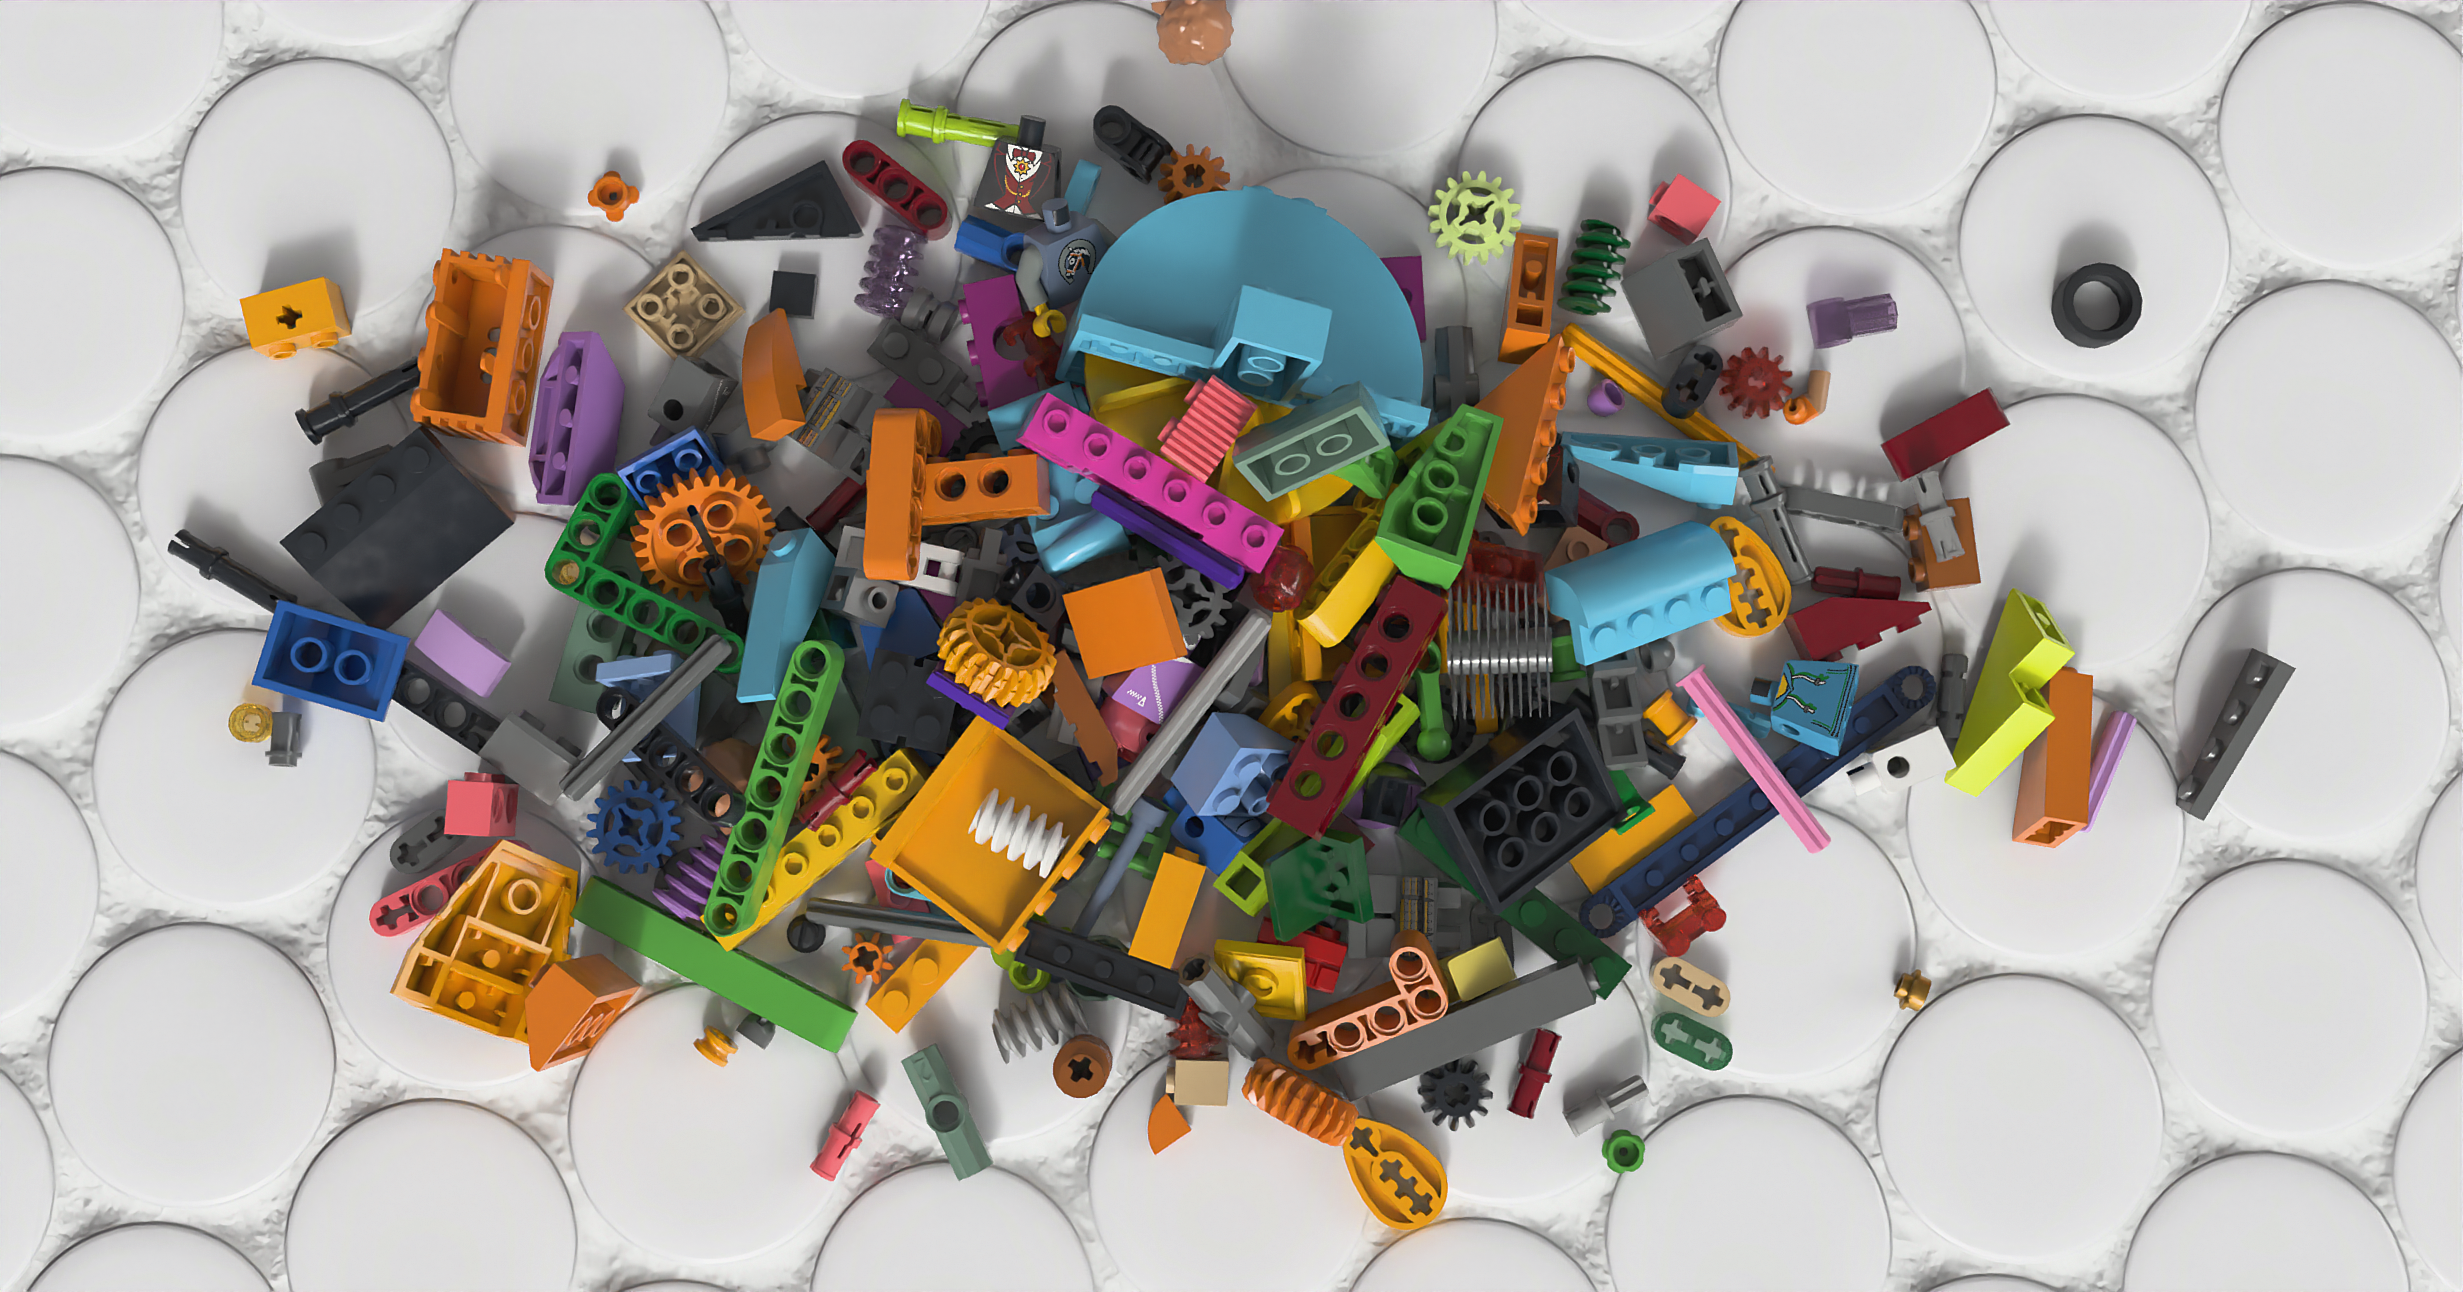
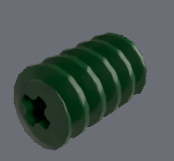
(1593, 268)

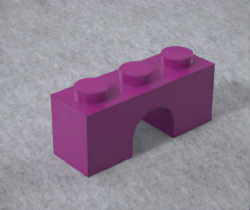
(990, 308)

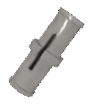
(1937, 516)

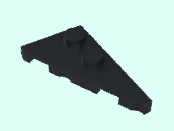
(794, 209)

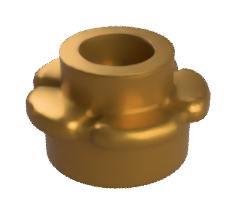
(1912, 990)

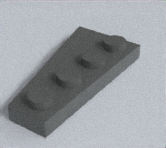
(2237, 725)

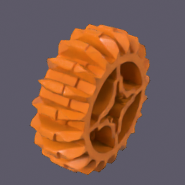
(1300, 1102)

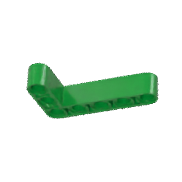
(631, 596)

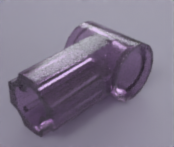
(1839, 321)

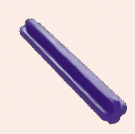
(1167, 537)

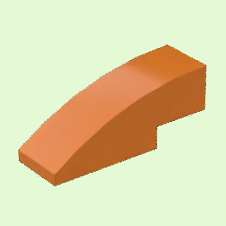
(772, 378)

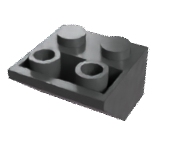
(1681, 299)
(530, 756)

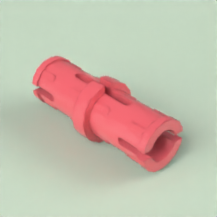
(845, 1135)

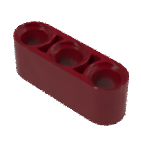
(889, 172)
(1945, 434)

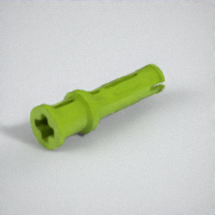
(943, 125)

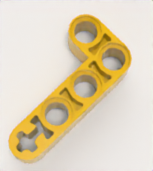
(1349, 580)

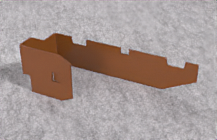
(1081, 710)

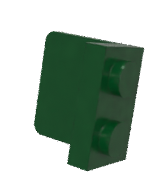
(1318, 881)

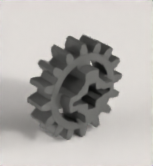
(1188, 580)

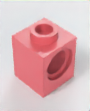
(1682, 208)

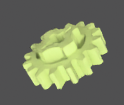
(1465, 202)

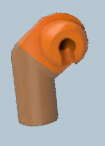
(1812, 402)

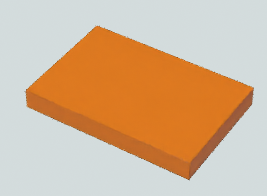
(1125, 624)

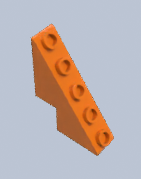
(1529, 407)

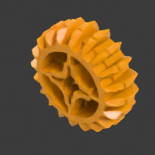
(996, 652)

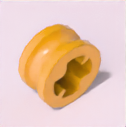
(715, 1046)

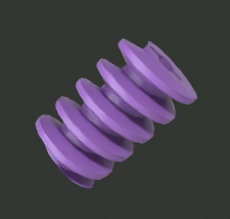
(695, 880)

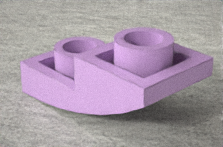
(462, 654)

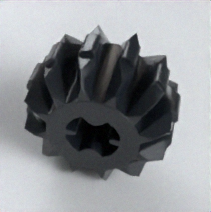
(1456, 1107)

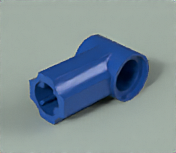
(988, 243)

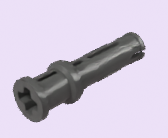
(1766, 497)

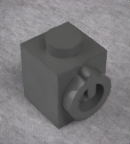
(858, 598)

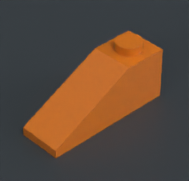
(1528, 298)

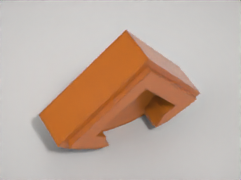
(1166, 1124)

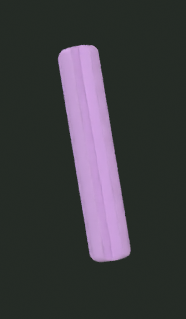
(2106, 760)

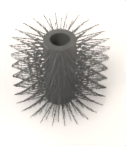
(1496, 651)

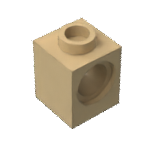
(1199, 1081)

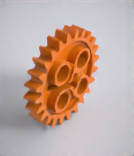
(665, 552)

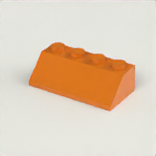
(573, 1007)

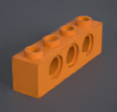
(1024, 496)

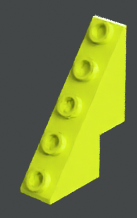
(2007, 701)

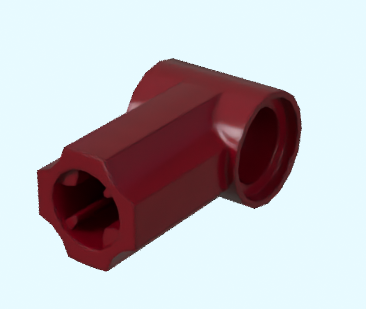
(1597, 515)

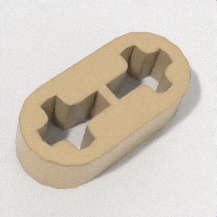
(1684, 994)

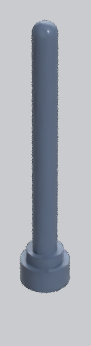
(1145, 817)

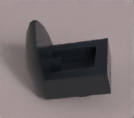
(1387, 793)

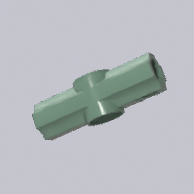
(960, 1138)

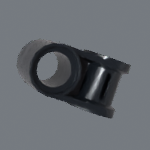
(1132, 145)

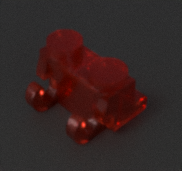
(1042, 350)
(1678, 932)

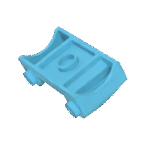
(1074, 529)

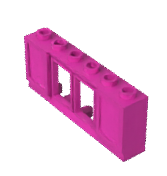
(1113, 460)

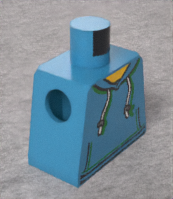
(1810, 701)

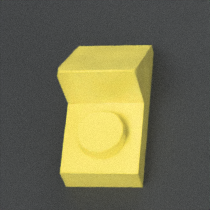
(1476, 970)

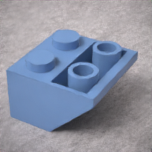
(1232, 766)

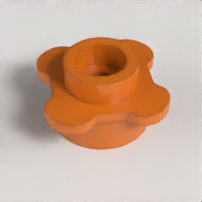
(605, 187)

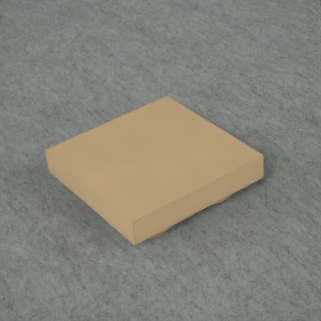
(684, 308)

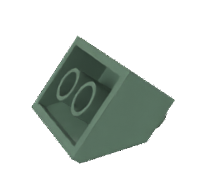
(1310, 441)

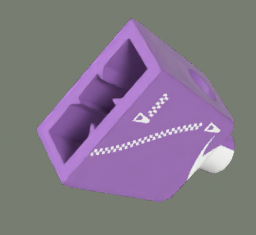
(1156, 687)

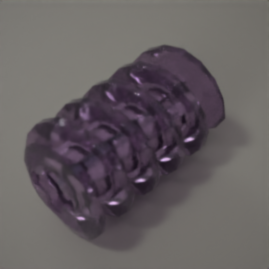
(889, 271)

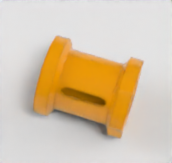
(1669, 717)

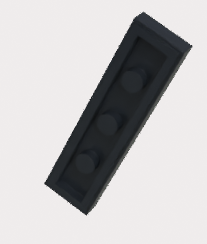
(1102, 968)

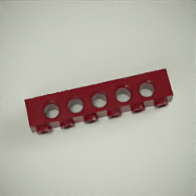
(1396, 601)

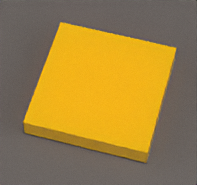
(1269, 973)

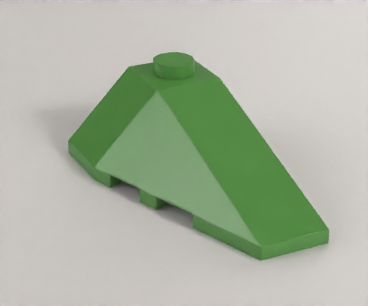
(1437, 503)

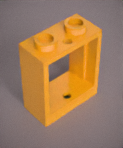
(1168, 907)

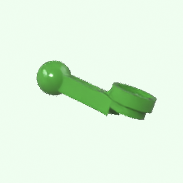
(1433, 741)

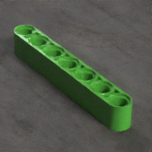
(790, 772)
(704, 960)

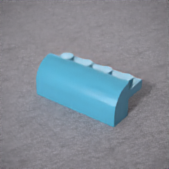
(1642, 590)

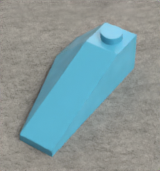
(1680, 467)
(782, 610)

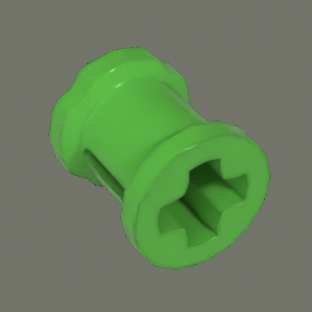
(1564, 661)

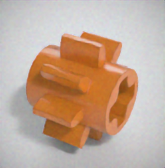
(858, 951)

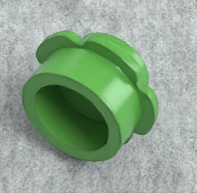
(1635, 1151)

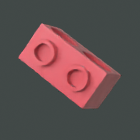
(481, 806)

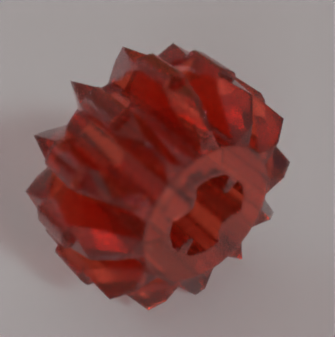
(1759, 368)

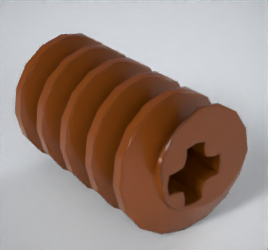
(1090, 1081)

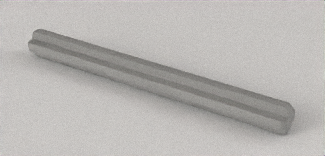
(1189, 711)

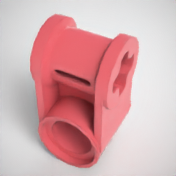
(1127, 728)

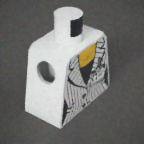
(1920, 754)

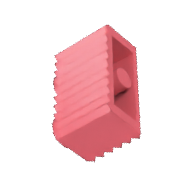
(1207, 428)

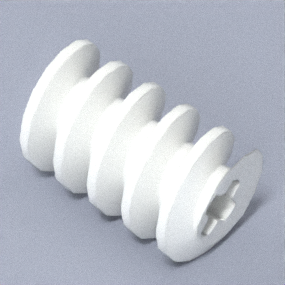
(1018, 833)

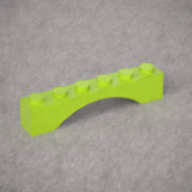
(1244, 877)

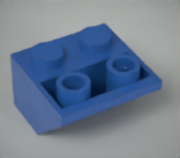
(674, 455)

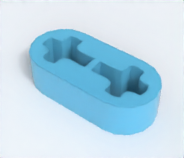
(1082, 186)

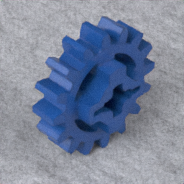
(645, 843)

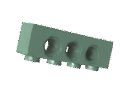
(585, 641)

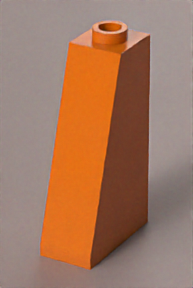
(2057, 765)

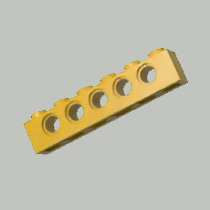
(816, 853)

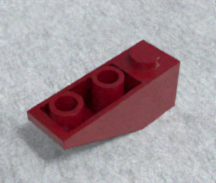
(1839, 622)

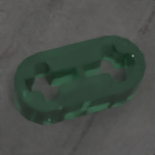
(1695, 1031)

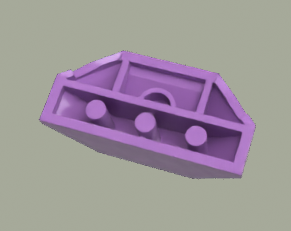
(575, 419)

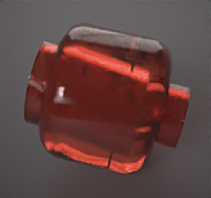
(1283, 579)

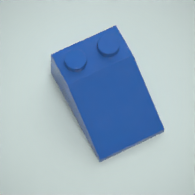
(331, 660)

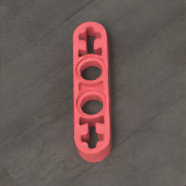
(447, 880)

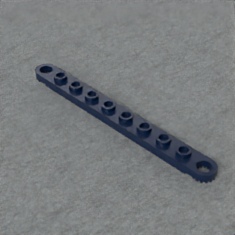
(1749, 808)

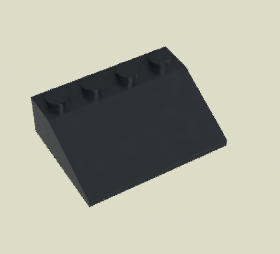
(398, 530)
(1523, 804)

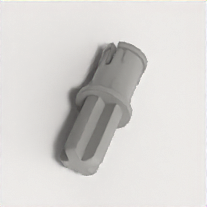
(1603, 1105)

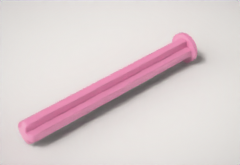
(1755, 760)

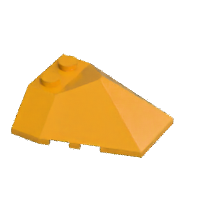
(491, 942)

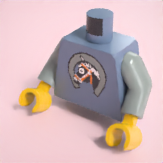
(1059, 262)

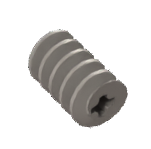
(1038, 1022)

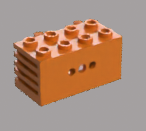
(468, 304)

